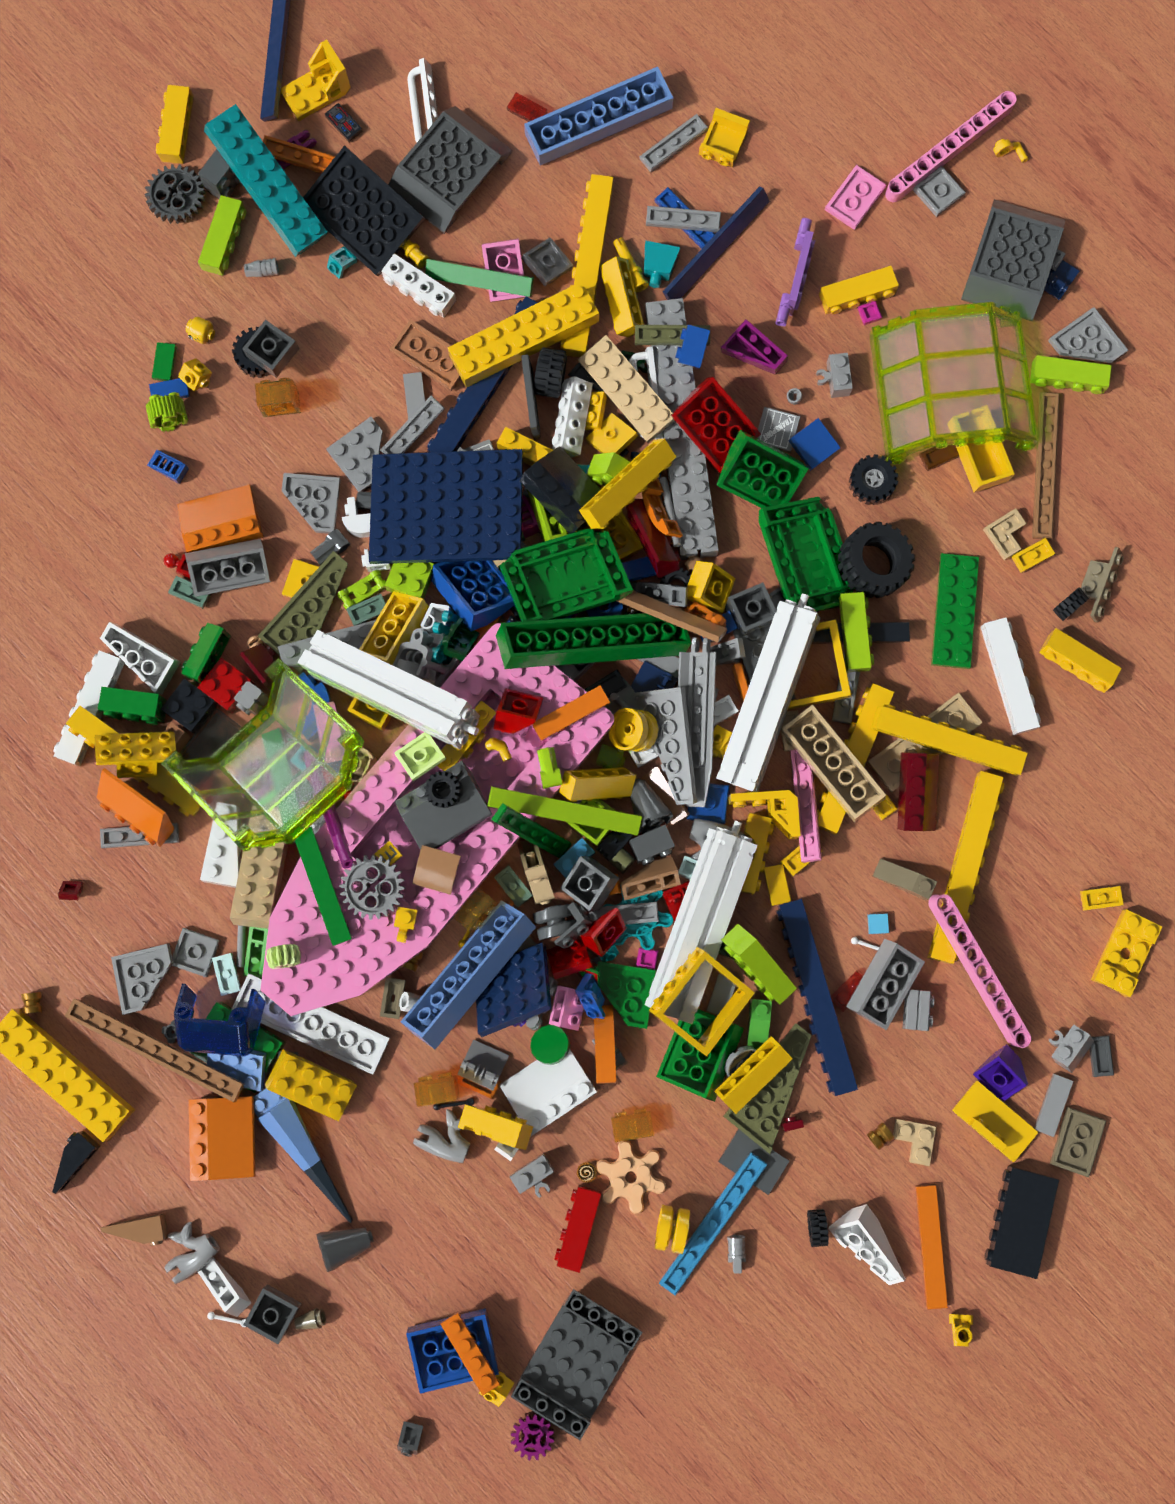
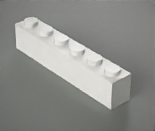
(103, 673)
(1010, 676)

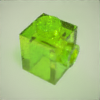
(610, 757)

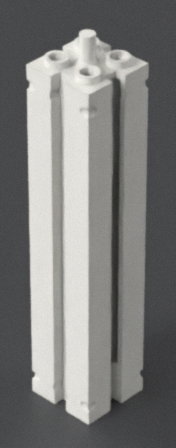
(390, 689)
(769, 694)
(704, 916)

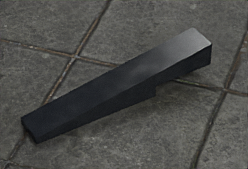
(881, 633)

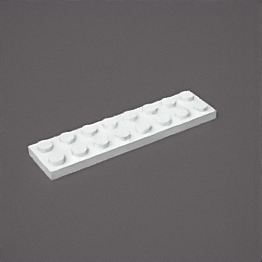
(321, 1030)

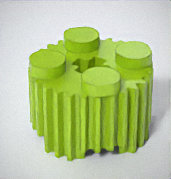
(166, 411)

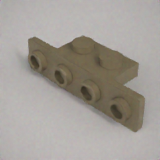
(1099, 581)

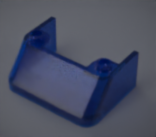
(215, 1036)

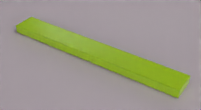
(565, 811)

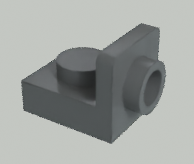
(409, 1439)

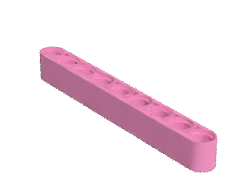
(956, 140)
(987, 975)

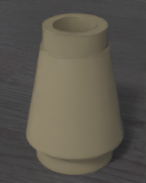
(311, 1320)

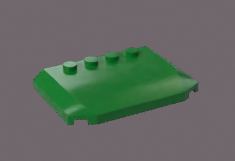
(805, 551)
(565, 576)

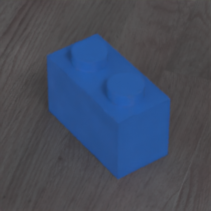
(693, 346)

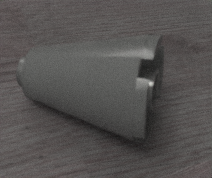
(649, 806)
(343, 1245)

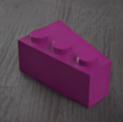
(754, 348)

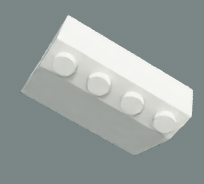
(547, 1091)

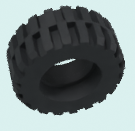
(894, 546)

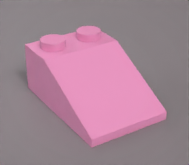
(503, 257)

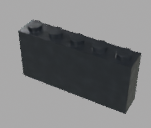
(1021, 1222)

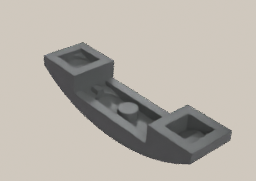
(666, 593)

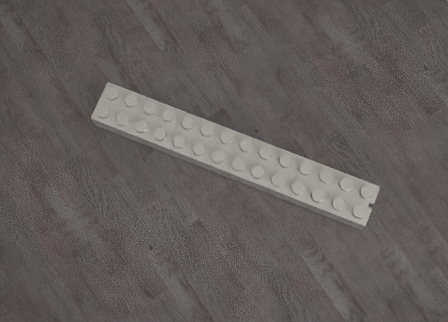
(688, 470)

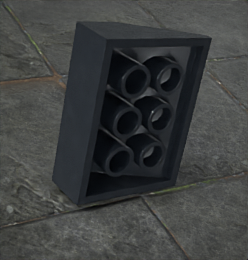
(560, 488)

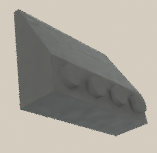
(437, 825)

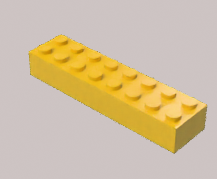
(523, 334)
(62, 1076)

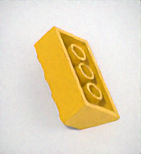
(394, 626)

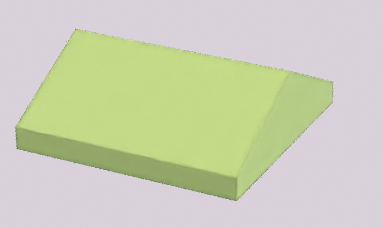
(420, 756)

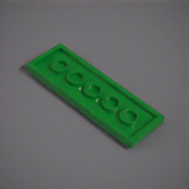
(955, 611)

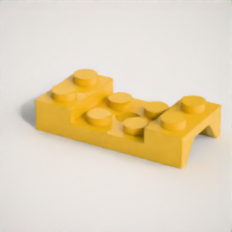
(1137, 936)

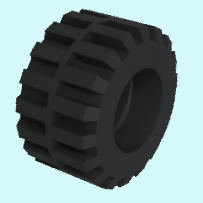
(550, 372)

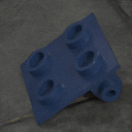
(1060, 280)
(652, 678)

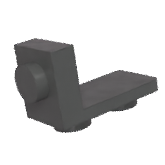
(579, 928)

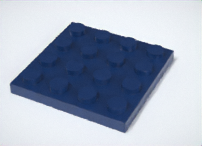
(515, 992)

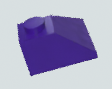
(1002, 1073)

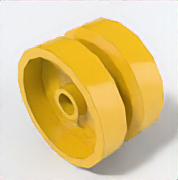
(633, 730)
(676, 1229)

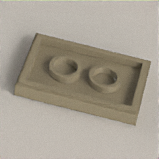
(1077, 1142)

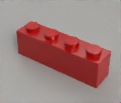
(579, 1227)

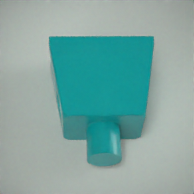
(659, 262)

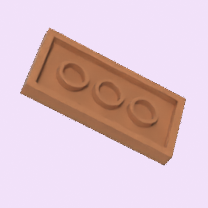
(426, 354)

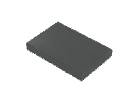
(739, 1149)

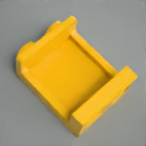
(724, 138)

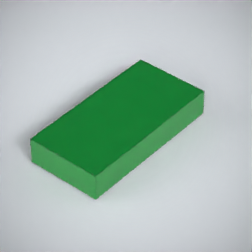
(164, 361)

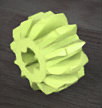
(283, 956)

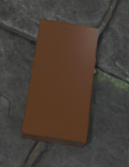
(935, 457)

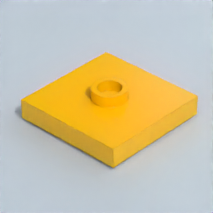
(613, 436)
(297, 576)

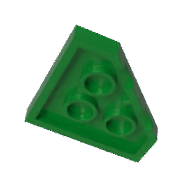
(627, 991)

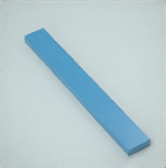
(713, 1223)

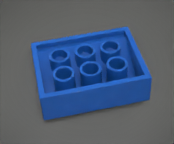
(473, 590)
(436, 1359)

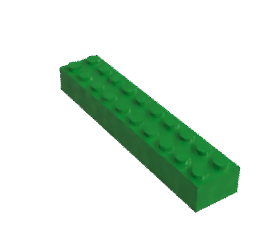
(588, 640)

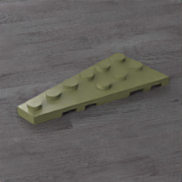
(307, 608)
(765, 1111)

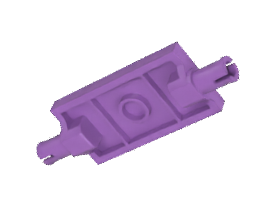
(804, 244)

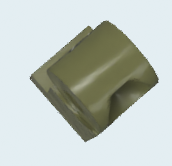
(622, 860)

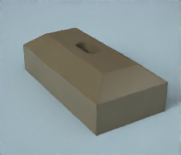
(388, 1008)

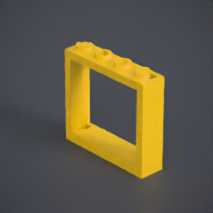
(846, 692)
(723, 1019)

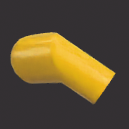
(499, 745)

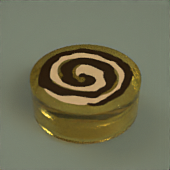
(586, 1172)

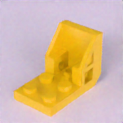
(320, 86)
(784, 819)

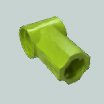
(549, 771)

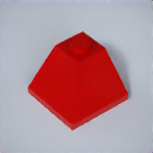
(516, 711)
(604, 932)

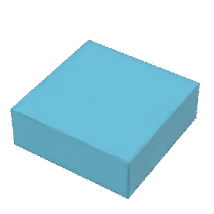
(878, 923)

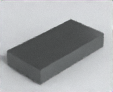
(1101, 1057)

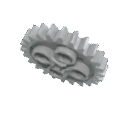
(384, 900)

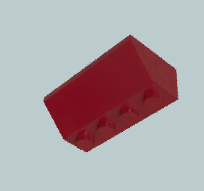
(652, 540)
(918, 791)

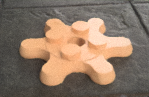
(635, 1190)

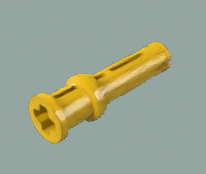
(413, 251)
(639, 282)

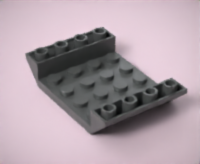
(447, 166)
(1014, 258)
(575, 1363)

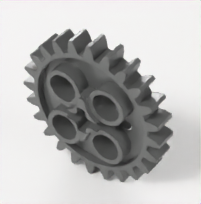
(175, 193)

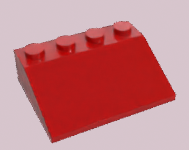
(712, 421)

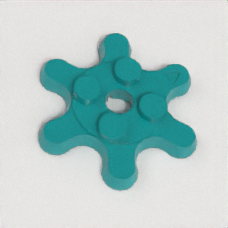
(643, 931)

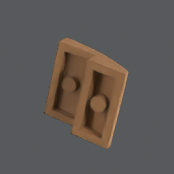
(436, 869)

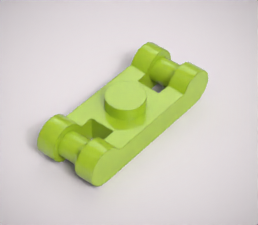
(362, 589)

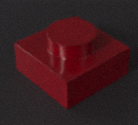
(70, 890)
(792, 1123)

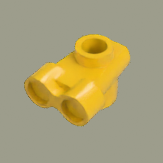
(961, 1324)

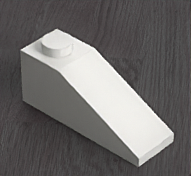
(224, 1288)

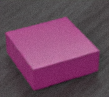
(869, 313)
(646, 959)

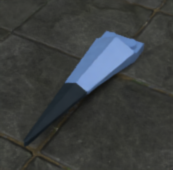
(286, 1126)

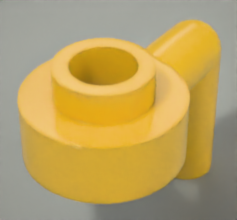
(1004, 146)

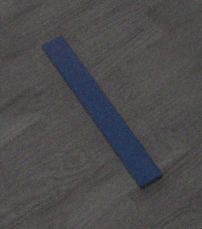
(275, 60)
(717, 245)

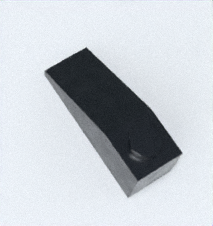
(74, 1157)

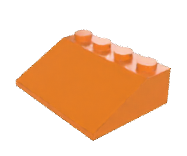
(219, 519)
(133, 809)
(221, 1138)

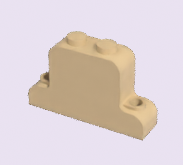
(535, 872)

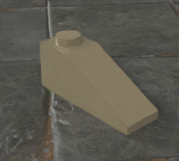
(905, 879)

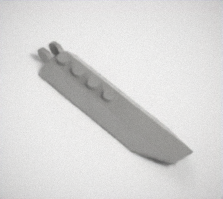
(697, 675)

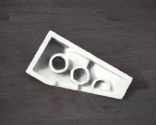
(864, 1235)

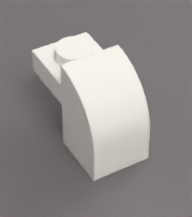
(356, 524)

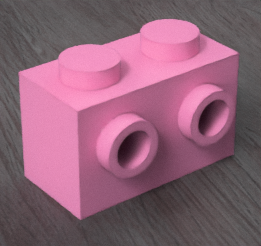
(566, 1009)

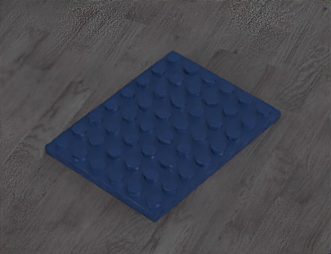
(445, 506)

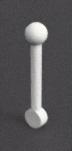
(854, 940)
(211, 1315)

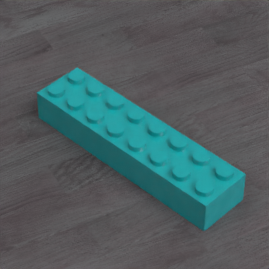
(265, 180)

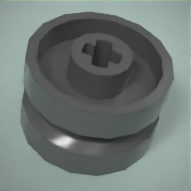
(555, 918)

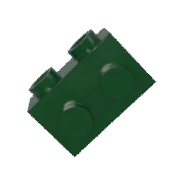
(459, 641)

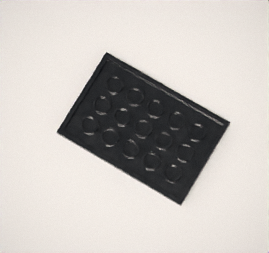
(362, 210)

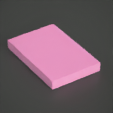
(855, 197)

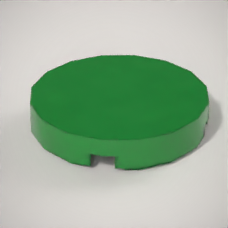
(549, 1044)

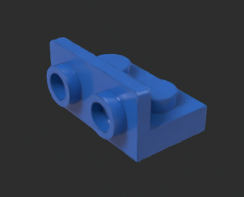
(590, 997)

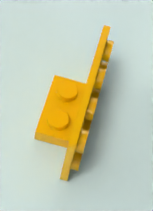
(134, 752)
(995, 1121)

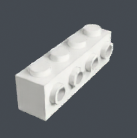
(418, 285)
(572, 415)

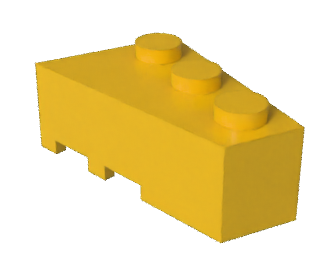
(496, 1125)

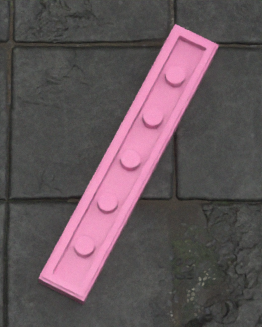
(805, 791)

